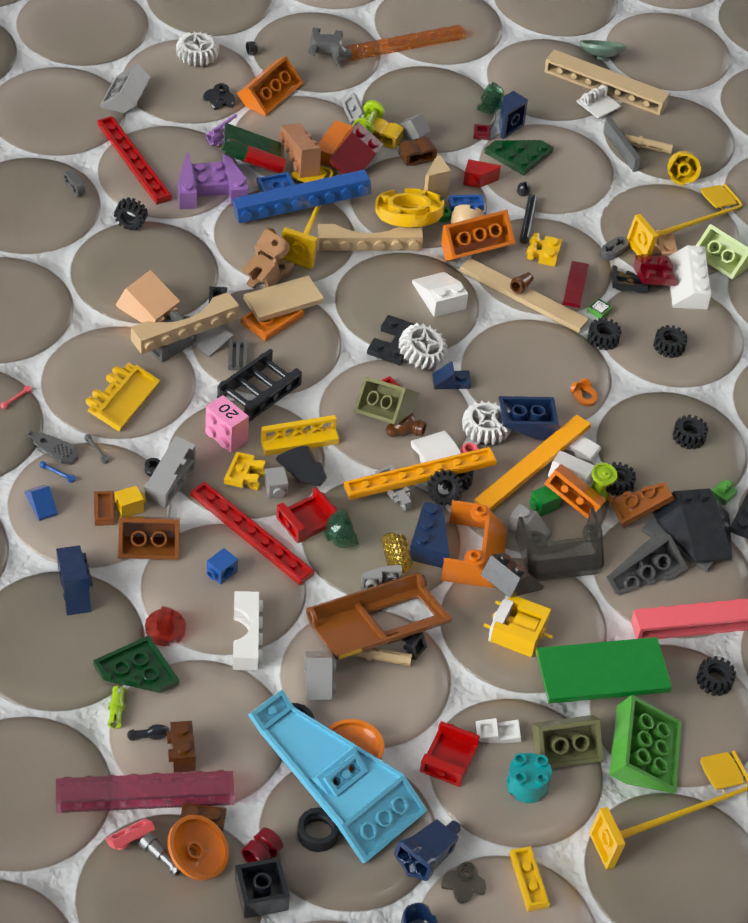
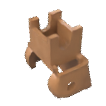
(267, 260)

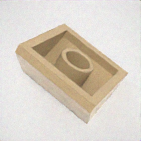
(438, 177)

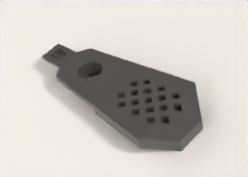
(58, 449)

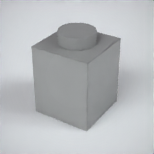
(276, 482)

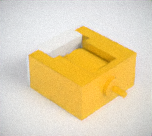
(519, 625)

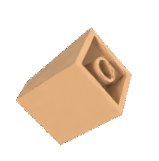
(148, 299)

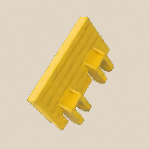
(124, 395)

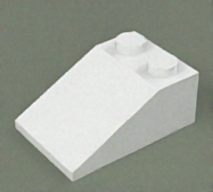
(441, 293)

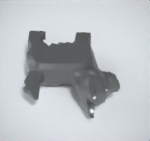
(329, 44)

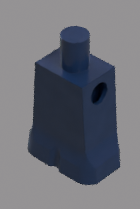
(427, 849)

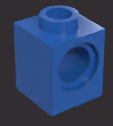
(222, 566)

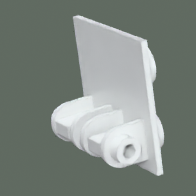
(598, 102)

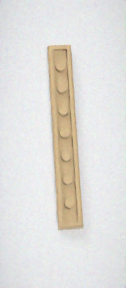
(529, 298)

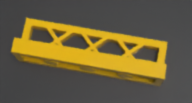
(314, 437)

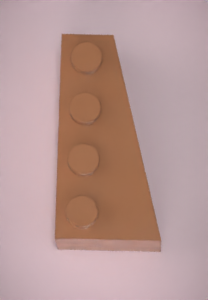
(301, 149)

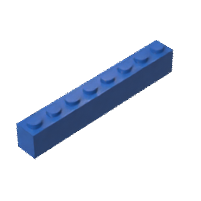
(301, 196)

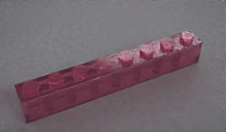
(144, 791)

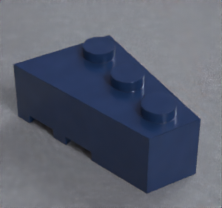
(430, 537)
(75, 579)

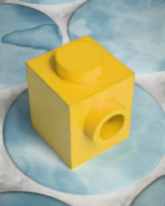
(129, 501)

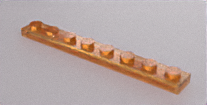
(406, 42)

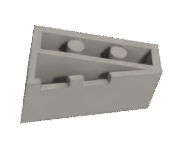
(172, 472)

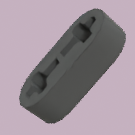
(74, 182)
(611, 250)

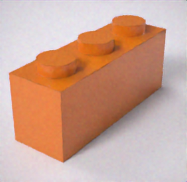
(331, 140)
(574, 491)

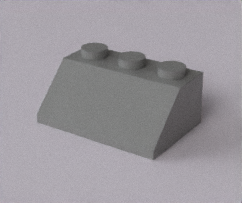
(126, 90)

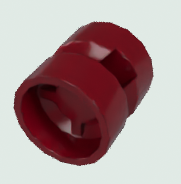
(263, 847)

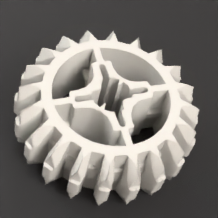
(197, 49)
(422, 346)
(484, 423)

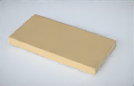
(283, 298)

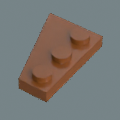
(638, 504)

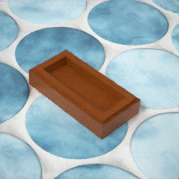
(104, 508)

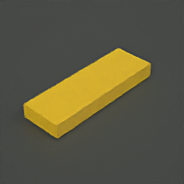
(529, 878)

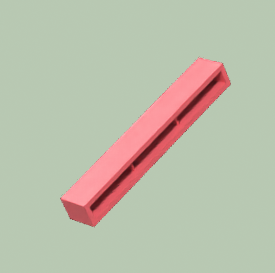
(691, 619)

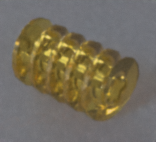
(396, 551)

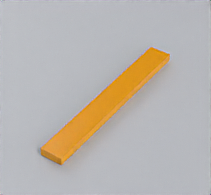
(533, 463)
(418, 473)

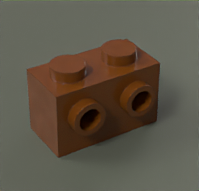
(182, 746)

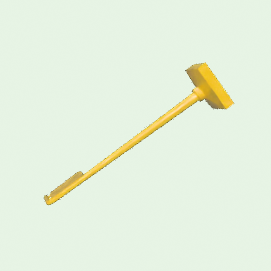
(643, 237)
(303, 245)
(721, 772)

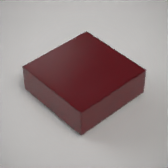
(481, 132)

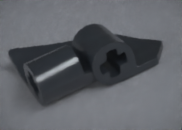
(303, 465)

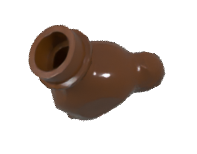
(406, 427)

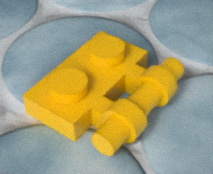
(549, 252)

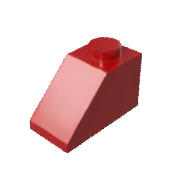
(480, 173)

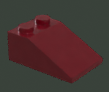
(355, 150)

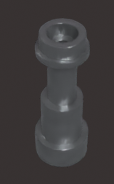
(150, 844)

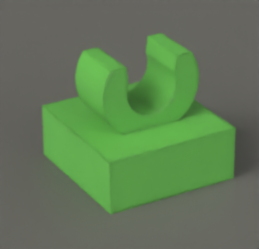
(725, 491)

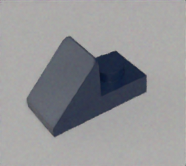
(449, 379)

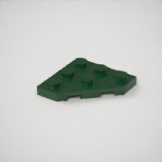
(519, 154)
(137, 666)

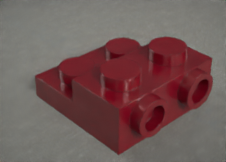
(655, 270)

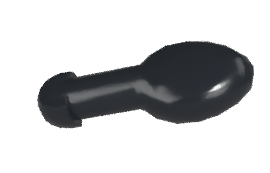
(154, 732)

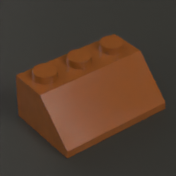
(149, 537)

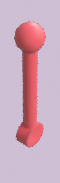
(27, 389)

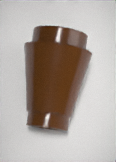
(521, 283)

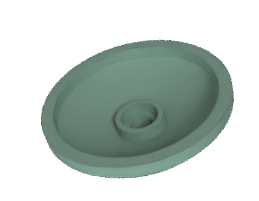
(602, 48)

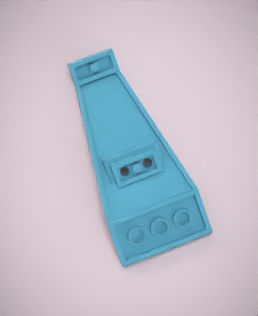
(366, 805)

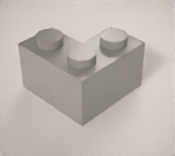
(318, 672)

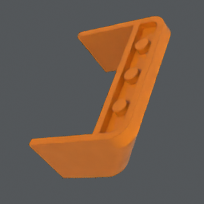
(494, 541)

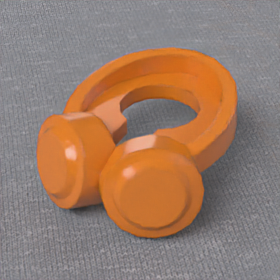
(585, 385)

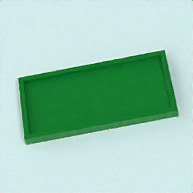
(603, 670)

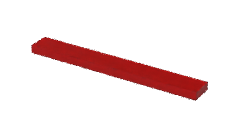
(134, 160)
(252, 533)

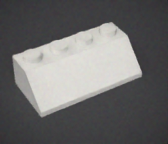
(692, 278)

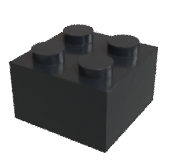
(262, 887)

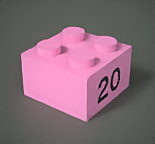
(227, 424)

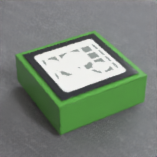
(599, 308)

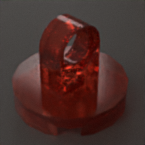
(165, 626)

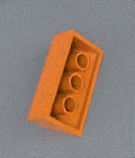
(270, 86)
(477, 235)

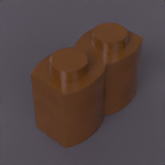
(417, 151)

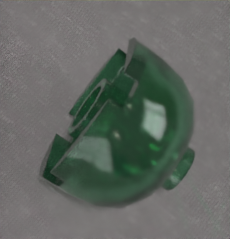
(491, 99)
(340, 530)

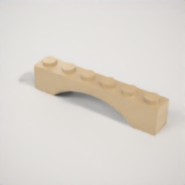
(335, 238)
(154, 335)

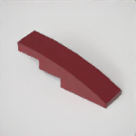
(575, 284)

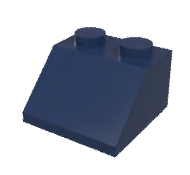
(512, 113)

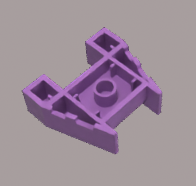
(209, 180)

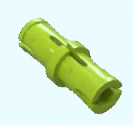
(116, 707)

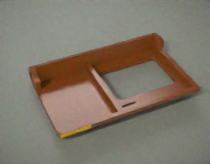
(350, 629)

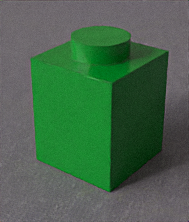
(544, 501)

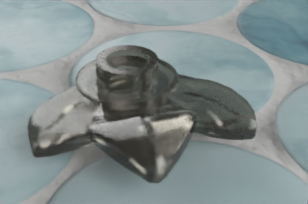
(463, 885)

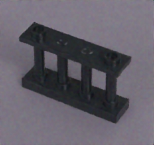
(263, 399)

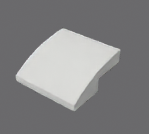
(435, 447)

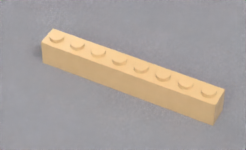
(619, 86)

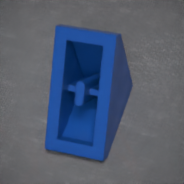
(42, 502)

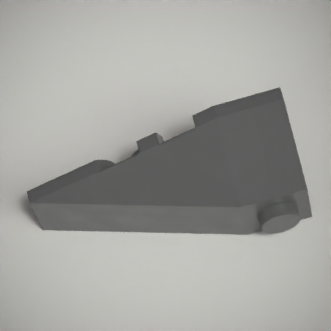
(650, 563)

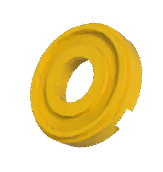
(409, 208)

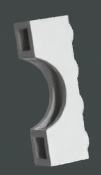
(246, 648)

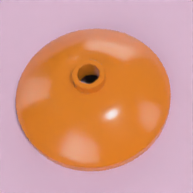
(360, 734)
(206, 844)

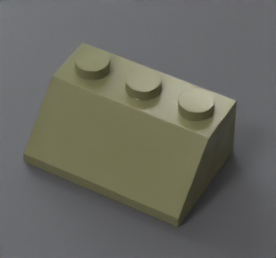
(385, 401)
(569, 740)

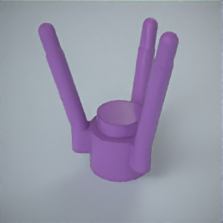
(216, 135)

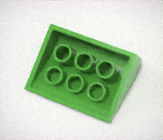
(645, 746)

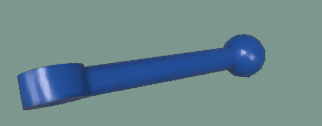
(71, 478)

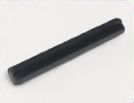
(528, 218)

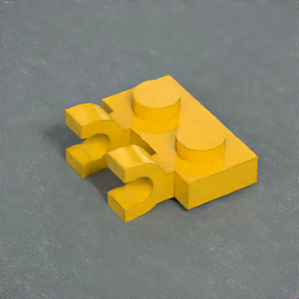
(240, 468)

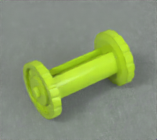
(372, 110)
(603, 476)

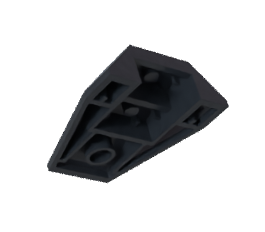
(698, 524)

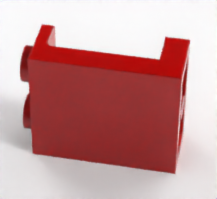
(306, 517)
(450, 754)

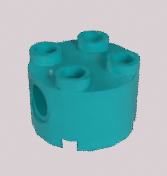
(529, 777)

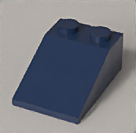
(529, 415)

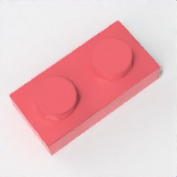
(135, 831)

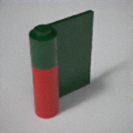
(252, 148)

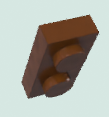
(213, 813)

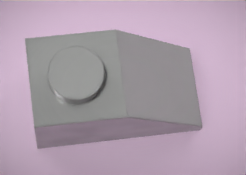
(415, 127)
(531, 519)

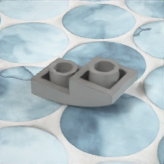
(380, 576)

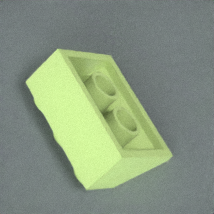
(724, 252)

